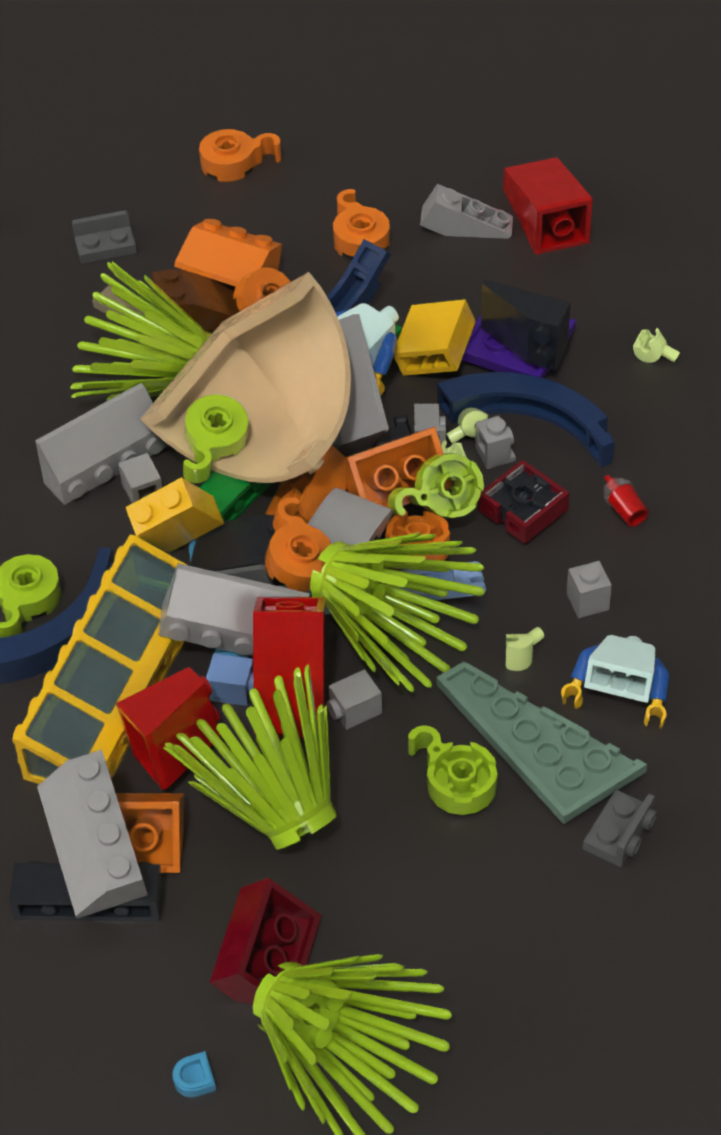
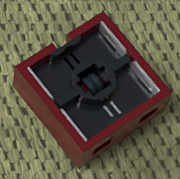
(523, 501)

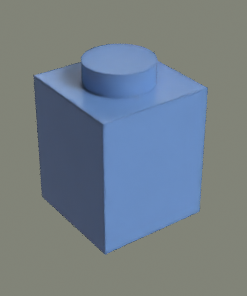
(230, 679)

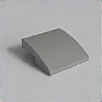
(350, 518)

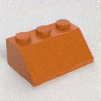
(226, 252)
(391, 465)
(314, 487)
(155, 827)

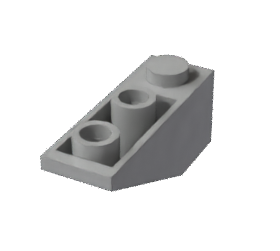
(462, 216)

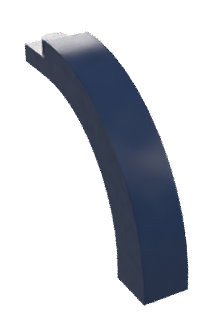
(360, 278)
(530, 397)
(39, 648)

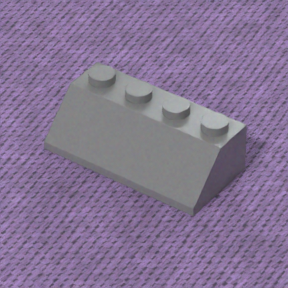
(365, 414)
(92, 445)
(214, 608)
(90, 835)

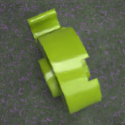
(211, 442)
(430, 490)
(27, 589)
(458, 776)

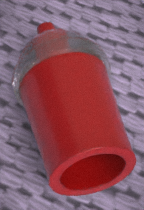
(625, 501)

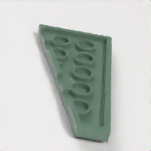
(541, 746)

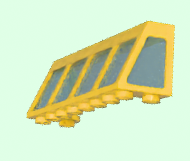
(105, 661)

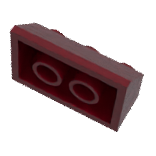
(262, 933)

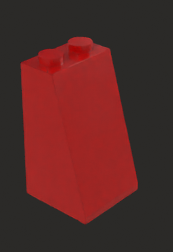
(549, 205)
(288, 636)

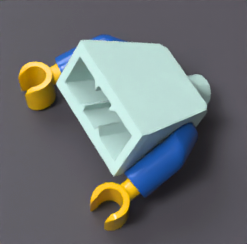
(379, 335)
(622, 669)

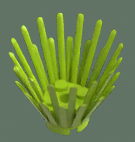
(166, 338)
(360, 586)
(274, 791)
(309, 1014)

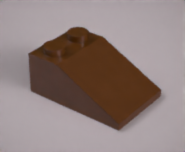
(200, 297)

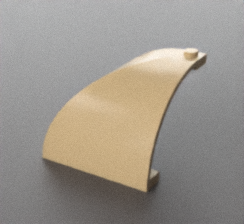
(286, 370)

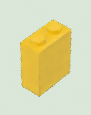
(434, 337)
(174, 515)

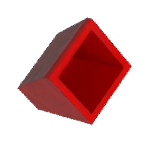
(162, 712)

